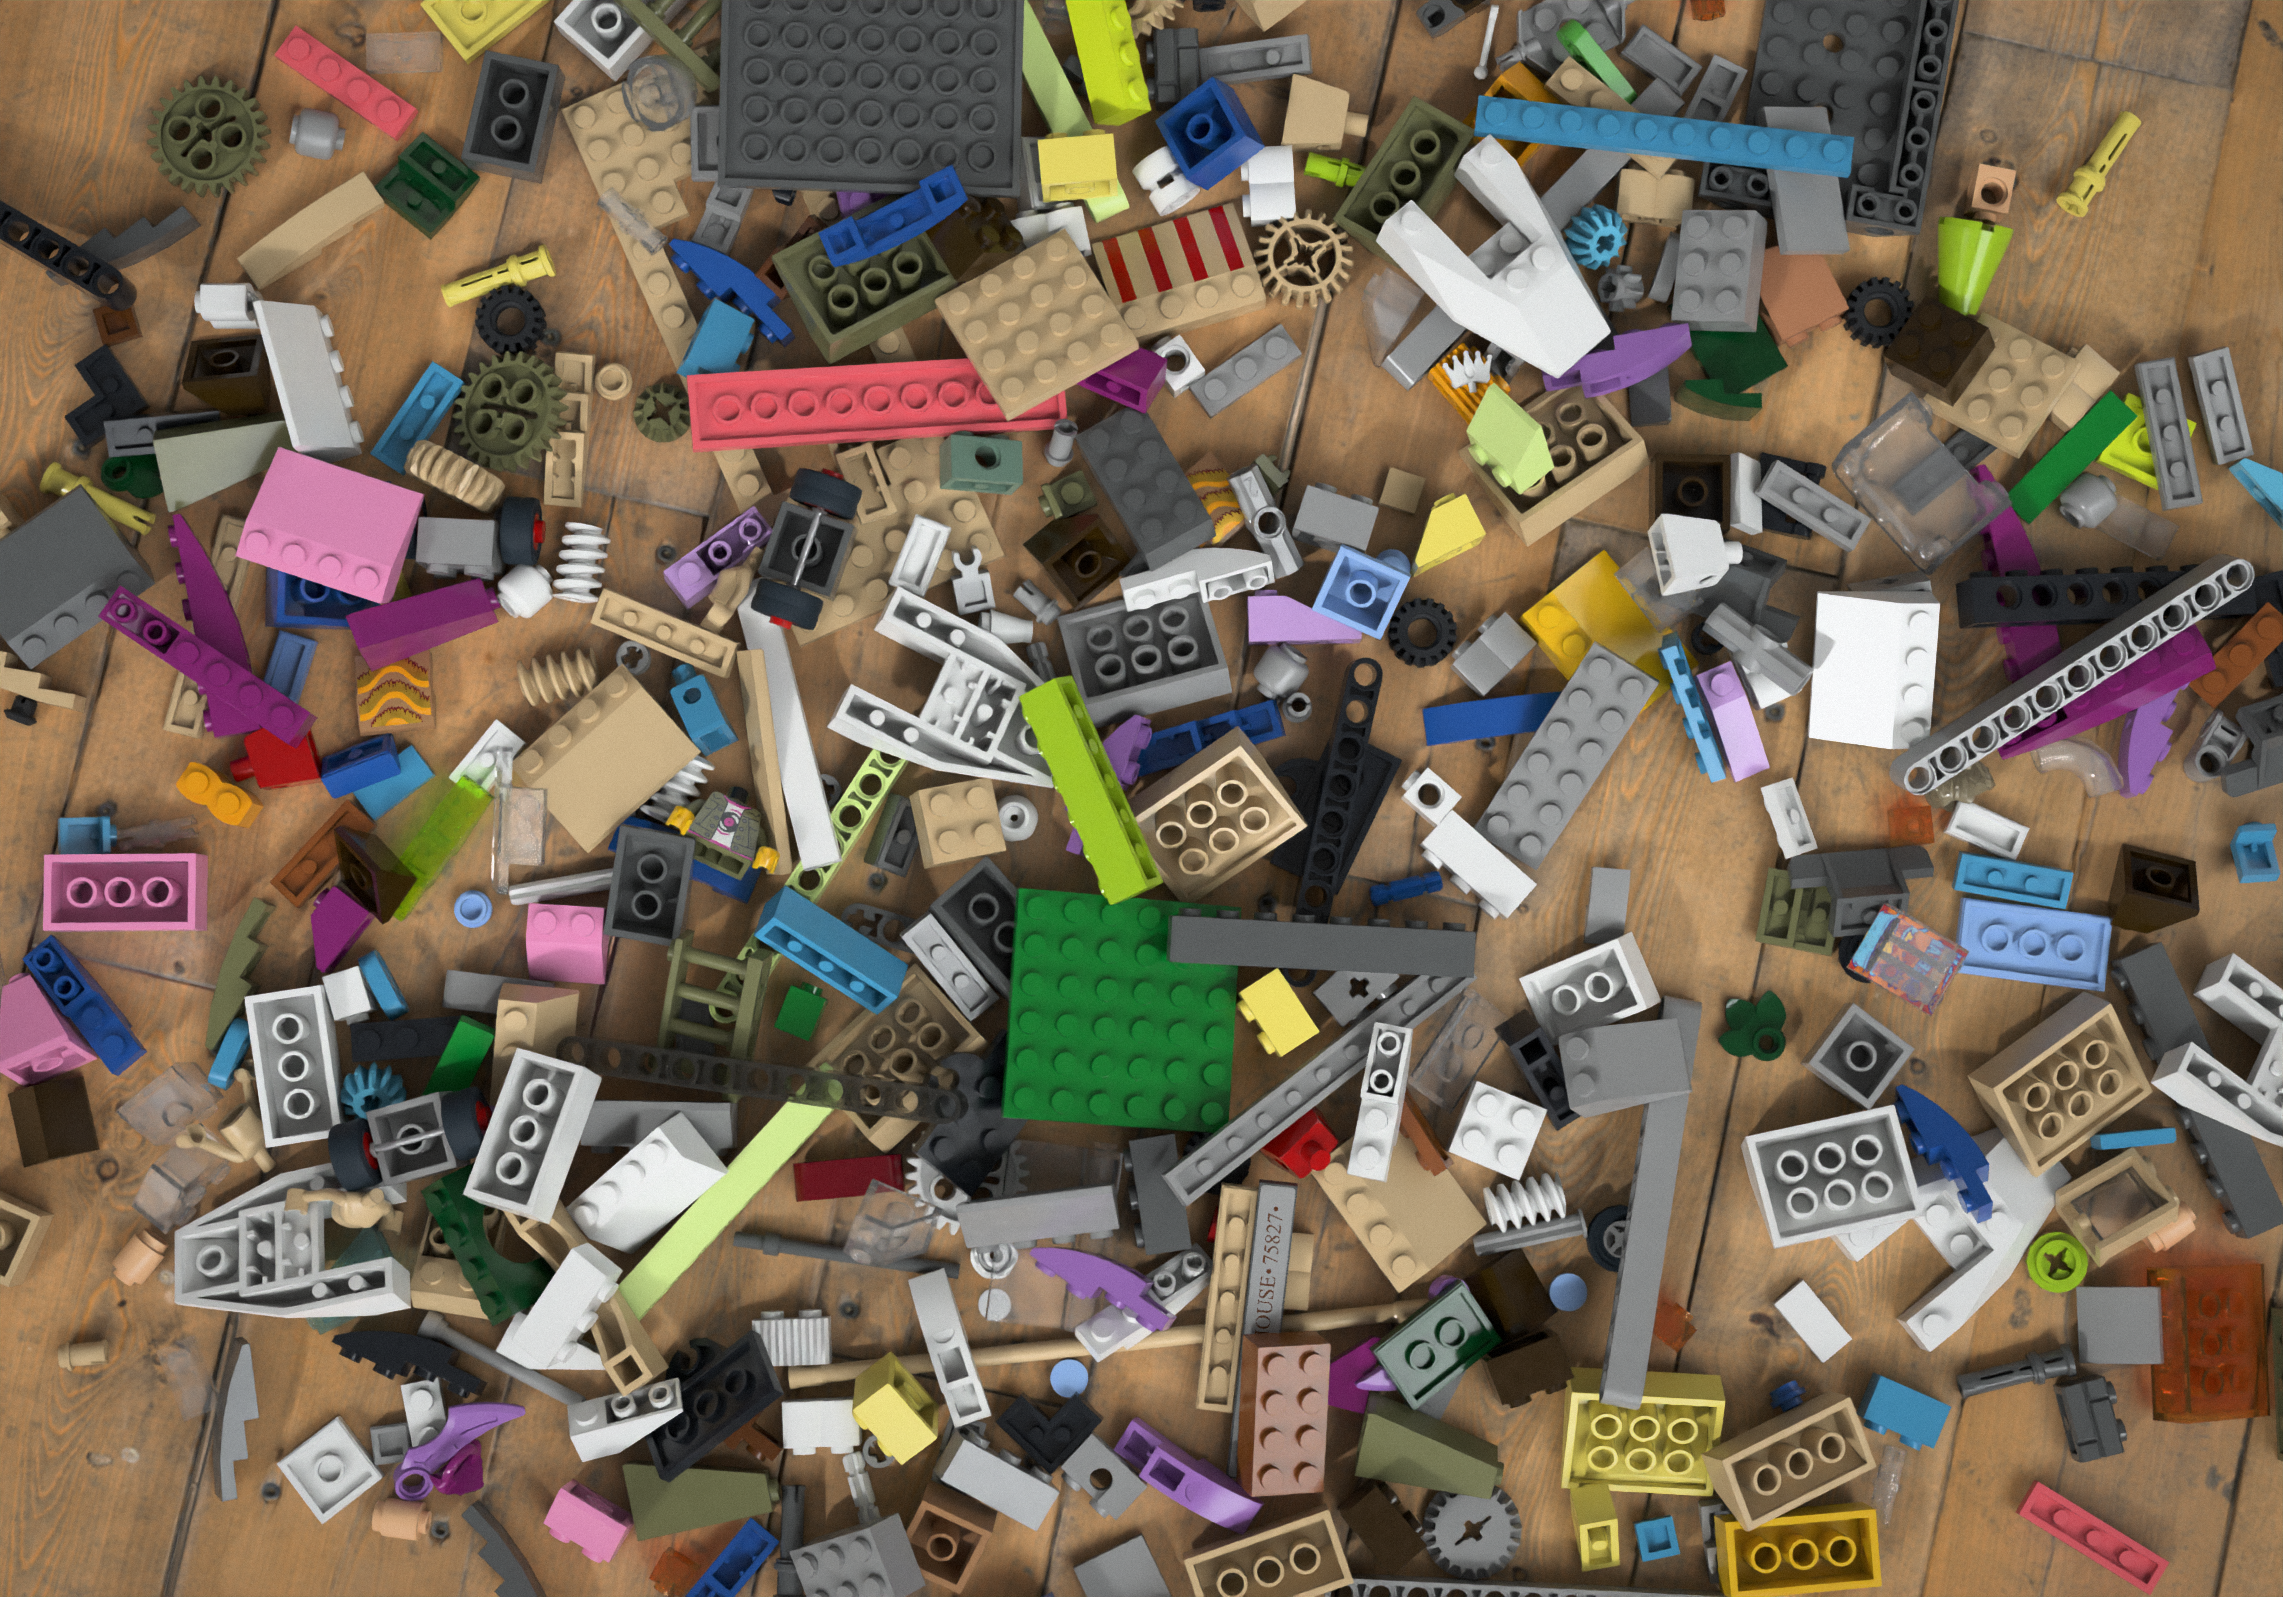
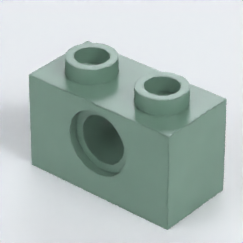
(963, 473)

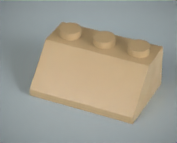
(533, 1021)

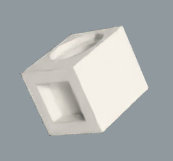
(1179, 381)
(1446, 796)
(350, 996)

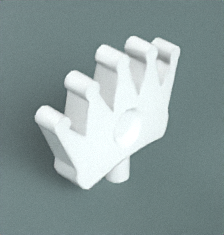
(1469, 372)

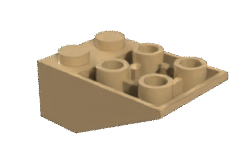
(437, 1275)

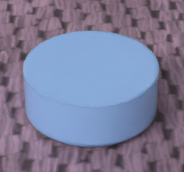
(1567, 1291)
(1068, 1377)

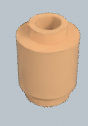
(2173, 1232)
(139, 1257)
(401, 1519)

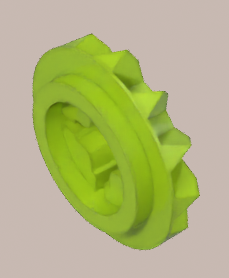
(2073, 1257)

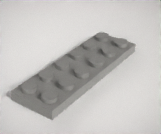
(1566, 755)

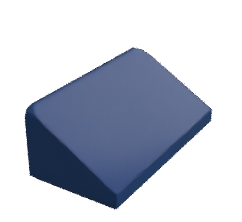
(360, 765)

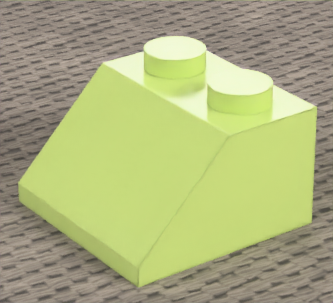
(1508, 441)

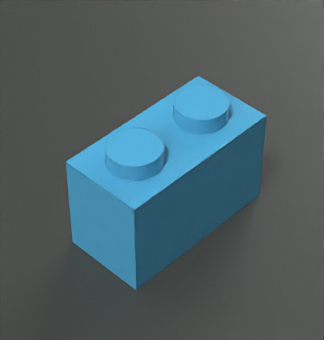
(717, 341)
(1903, 1411)

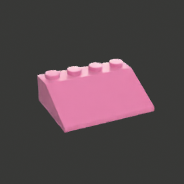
(331, 526)

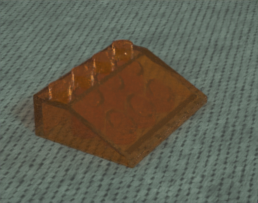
(2211, 1343)

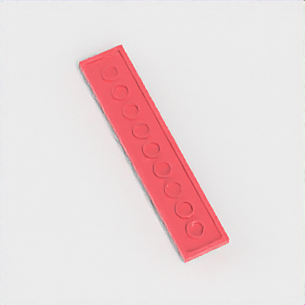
(850, 405)

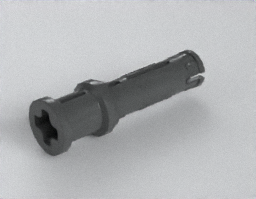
(2033, 1368)
(791, 1537)

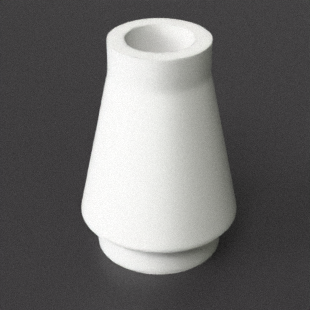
(1006, 627)

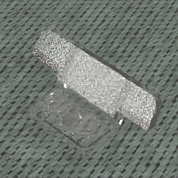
(517, 822)

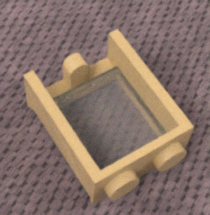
(2116, 1205)

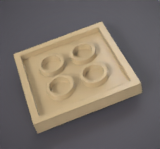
(2011, 389)

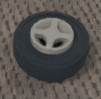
(1601, 1234)

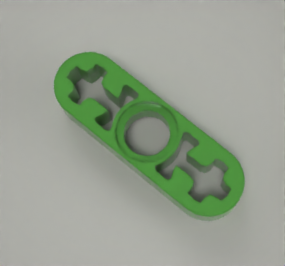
(1593, 59)

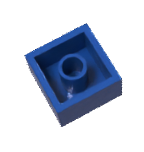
(1209, 133)

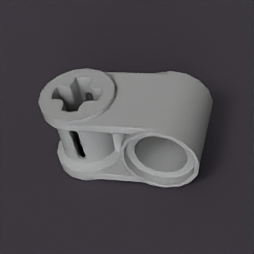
(2218, 741)

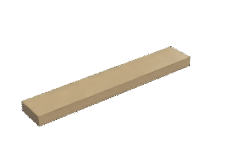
(186, 703)
(764, 754)
(1227, 1298)

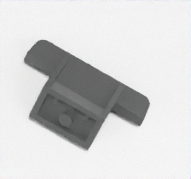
(1747, 591)
(2265, 729)
(1861, 882)

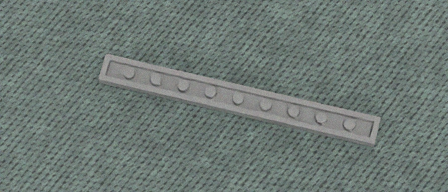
(1305, 1087)

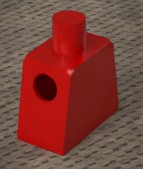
(277, 763)
(1302, 1145)

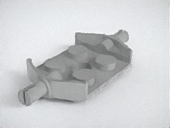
(1538, 26)

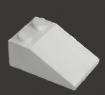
(1591, 988)

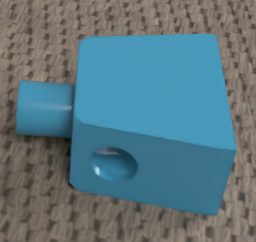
(701, 710)

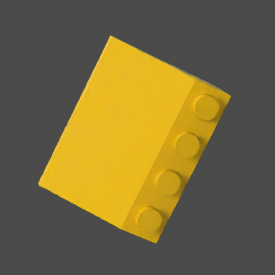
(1599, 609)

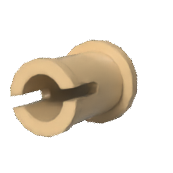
(83, 1354)

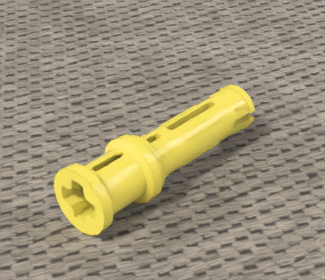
(2091, 177)
(515, 271)
(61, 482)

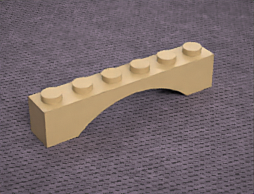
(620, 1338)

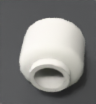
(525, 590)

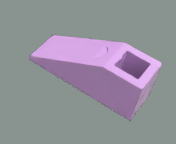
(698, 571)

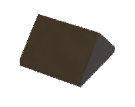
(372, 872)
(53, 1121)
(1510, 1295)

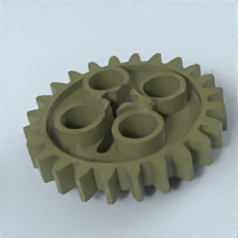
(227, 163)
(519, 378)

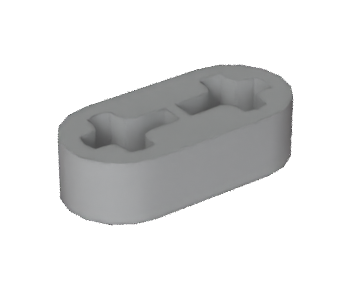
(1666, 270)

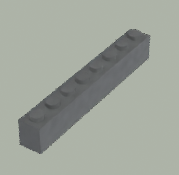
(1321, 945)
(2227, 1153)

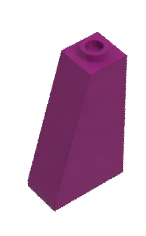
(422, 622)

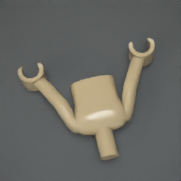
(730, 591)
(240, 1128)
(350, 1208)

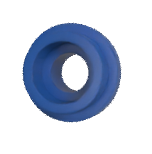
(1787, 1396)

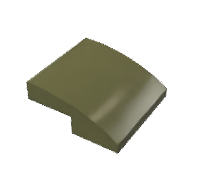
(1795, 916)

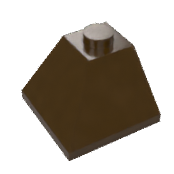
(230, 374)
(1078, 556)
(2152, 890)

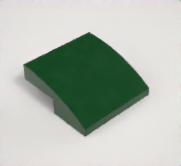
(427, 185)
(1708, 398)

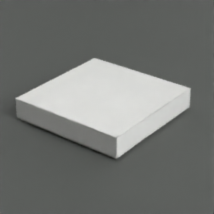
(330, 1469)

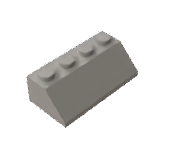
(631, 1121)

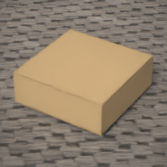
(1401, 491)

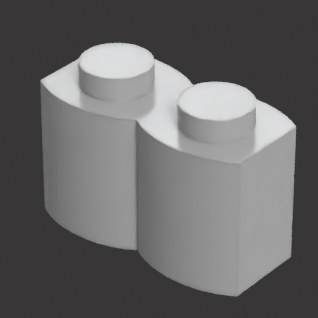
(1492, 654)

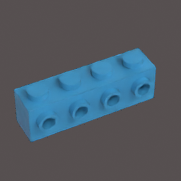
(831, 950)

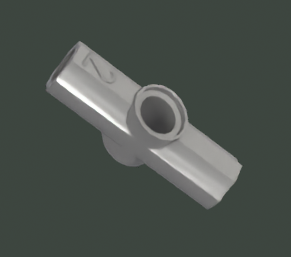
(1256, 500)
(1758, 649)

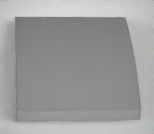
(2120, 1324)

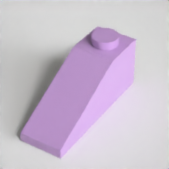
(1285, 620)
(1732, 721)

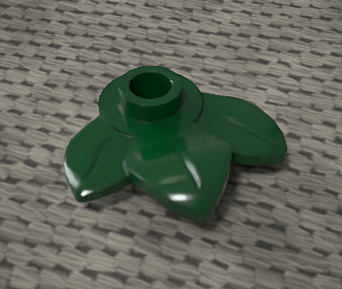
(140, 477)
(1752, 1022)

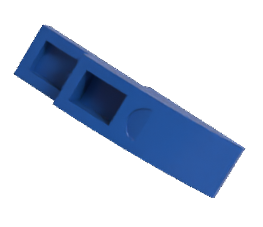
(724, 278)
(86, 1004)
(1945, 1141)

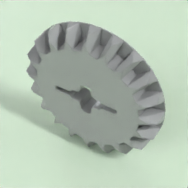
(1468, 1556)

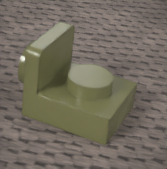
(1067, 497)

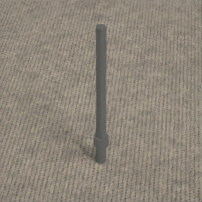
(773, 1244)

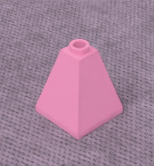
(36, 1036)

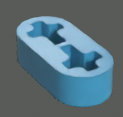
(383, 985)
(230, 1054)

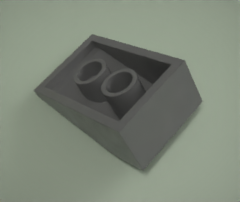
(650, 885)

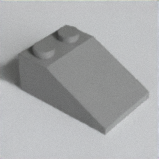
(1624, 1065)

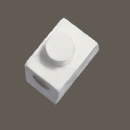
(1690, 553)

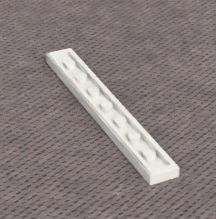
(794, 745)

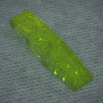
(442, 838)

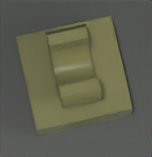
(1273, 477)

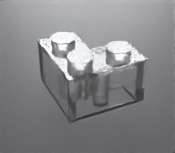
(178, 1184)

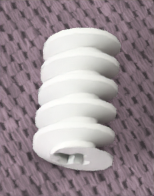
(581, 563)
(677, 789)
(1525, 1201)

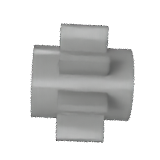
(1620, 288)

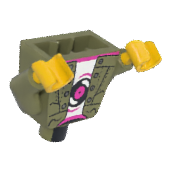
(726, 832)

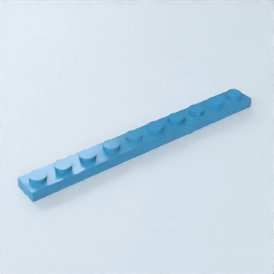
(1664, 136)

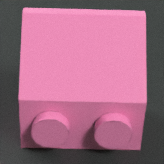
(566, 943)
(588, 1521)

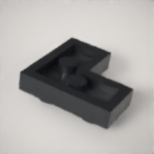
(113, 397)
(1047, 1438)

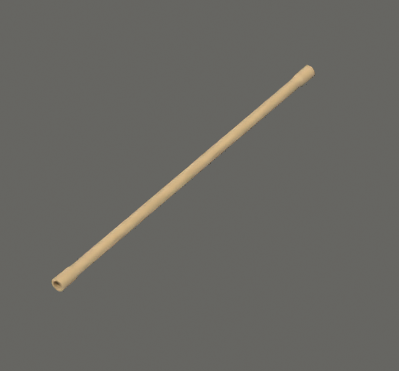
(819, 1375)

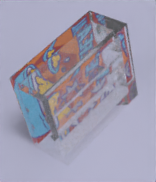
(1908, 959)

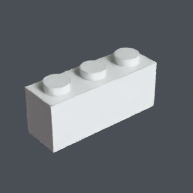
(1476, 866)
(568, 1305)

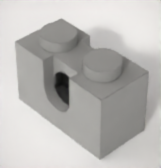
(1096, 1454)

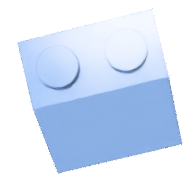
(1360, 591)

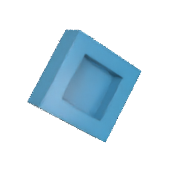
(1656, 1538)

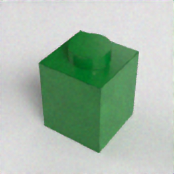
(802, 1011)

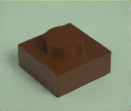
(117, 326)

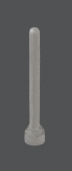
(437, 1330)

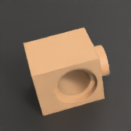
(1998, 181)

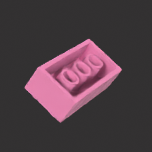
(125, 892)

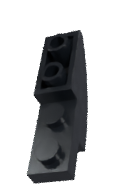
(398, 1353)

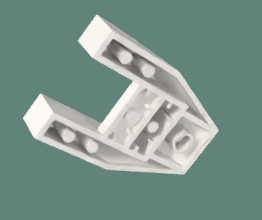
(1518, 284)
(972, 712)
(2211, 1088)
(1978, 1253)
(273, 1260)

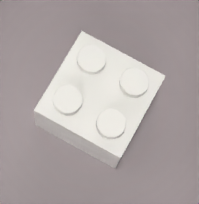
(1496, 1130)

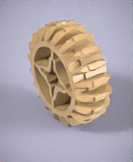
(1315, 250)
(454, 476)

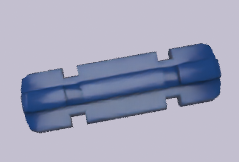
(1405, 888)

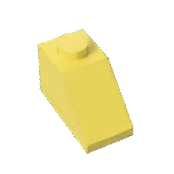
(1595, 1526)

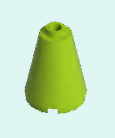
(1968, 261)

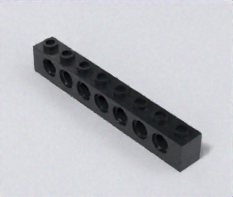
(1980, 607)

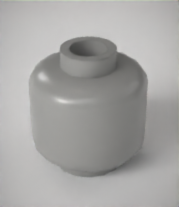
(316, 134)
(2088, 500)
(1281, 671)

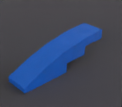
(1178, 744)
(736, 1562)

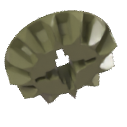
(657, 429)

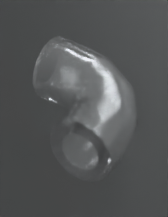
(2084, 760)

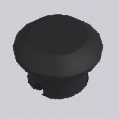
(22, 710)

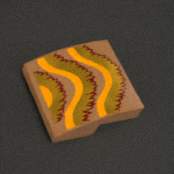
(1212, 488)
(396, 695)

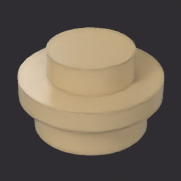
(613, 381)

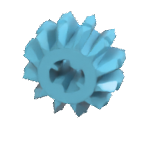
(1595, 236)
(371, 1090)

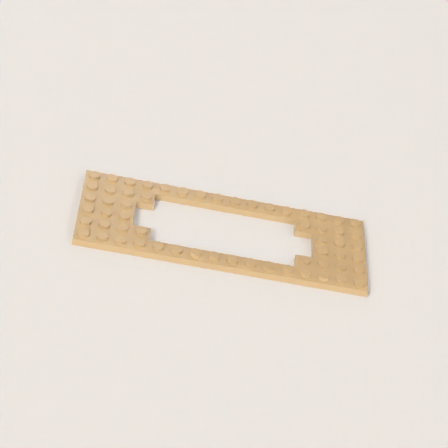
(644, 172)

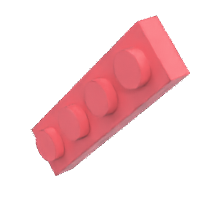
(346, 83)
(2092, 1537)

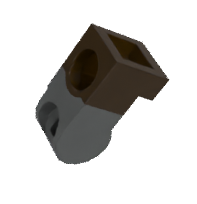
(1443, 15)

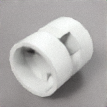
(1156, 171)

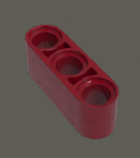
(846, 1176)

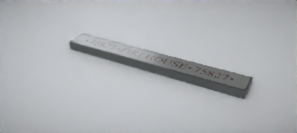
(1266, 1277)

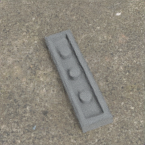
(2168, 434)

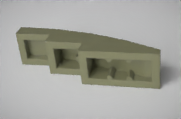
(236, 969)

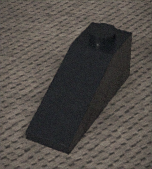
(1538, 1065)

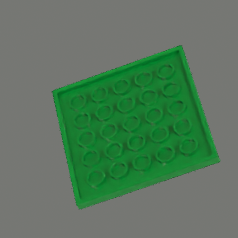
(1111, 1025)

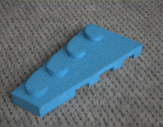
(1687, 694)

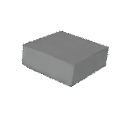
(390, 1442)

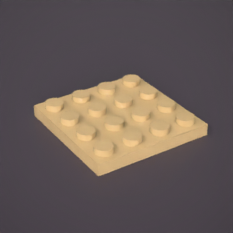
(1036, 324)

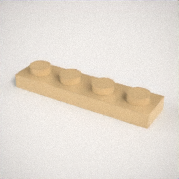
(1578, 87)
(665, 632)

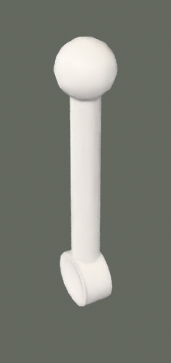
(1481, 71)

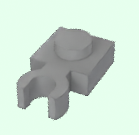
(973, 586)

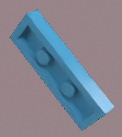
(418, 416)
(2012, 880)

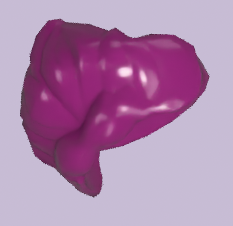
(462, 1473)

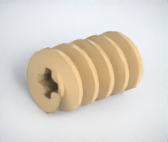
(558, 677)

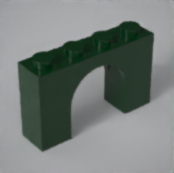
(498, 1283)

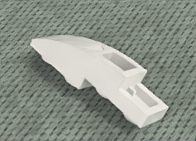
(1206, 570)
(1381, 1101)
(1173, 1288)
(949, 1347)

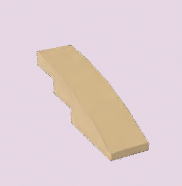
(310, 230)
(568, 461)
(860, 467)
(35, 685)

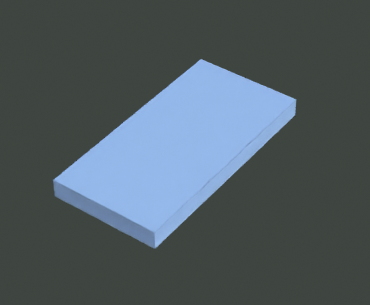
(2034, 944)

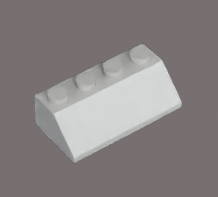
(648, 1187)

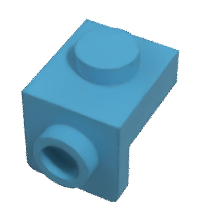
(86, 835)
(2255, 853)

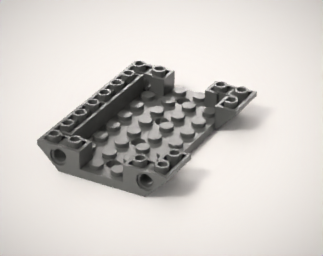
(1877, 89)

